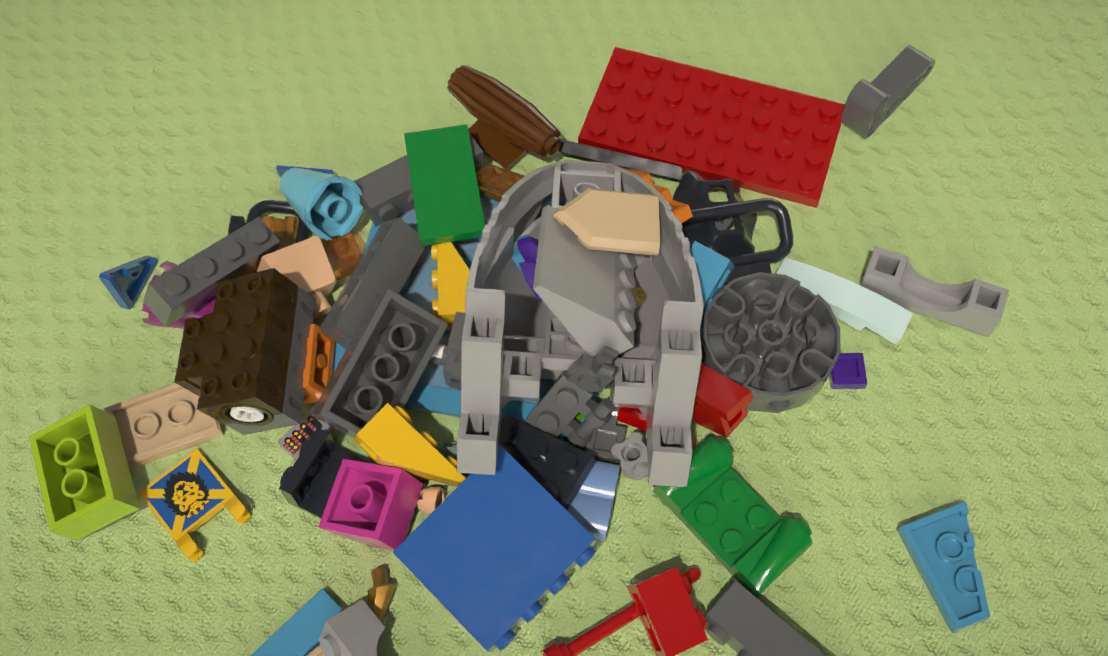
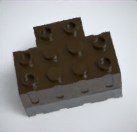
(249, 353)

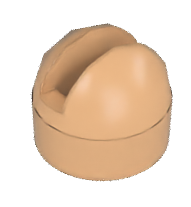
(431, 499)

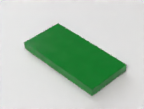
(444, 185)

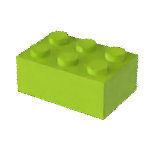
(83, 473)

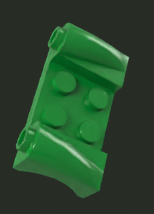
(734, 519)

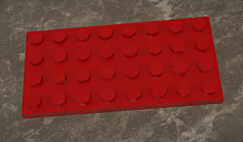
(715, 125)

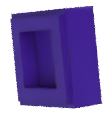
(848, 372)

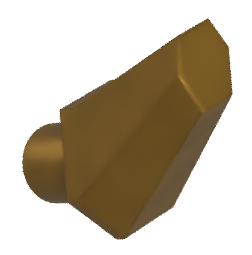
(380, 593)

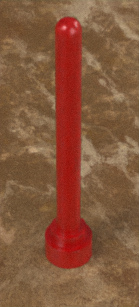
(605, 628)

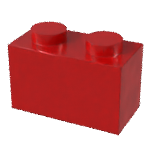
(668, 612)

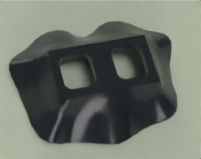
(693, 191)

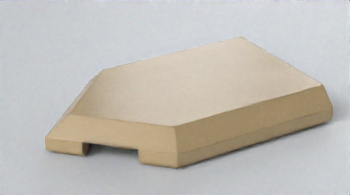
(614, 221)

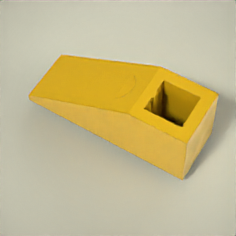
(451, 282)
(396, 444)

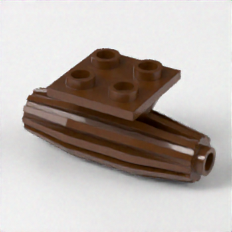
(506, 121)

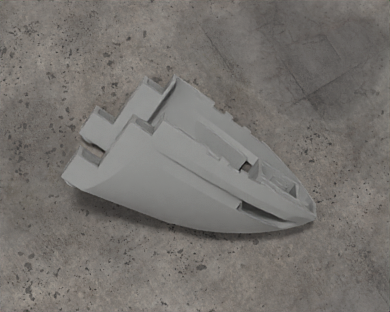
(518, 341)

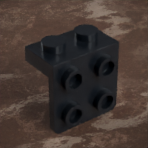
(314, 473)

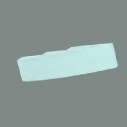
(850, 301)

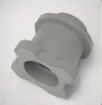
(632, 456)

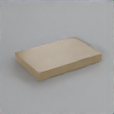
(162, 424)

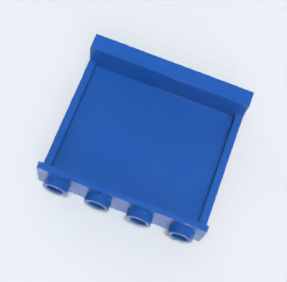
(496, 551)

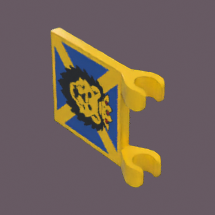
(188, 498)

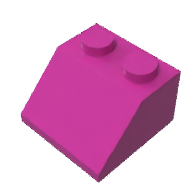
(371, 504)

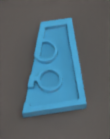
(947, 563)

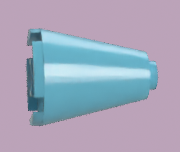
(323, 201)

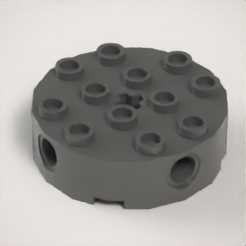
(771, 340)

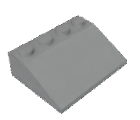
(585, 288)

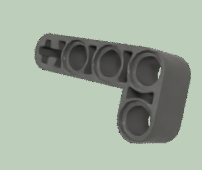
(875, 101)

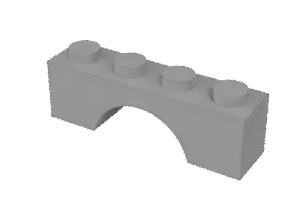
(967, 305)
(352, 632)

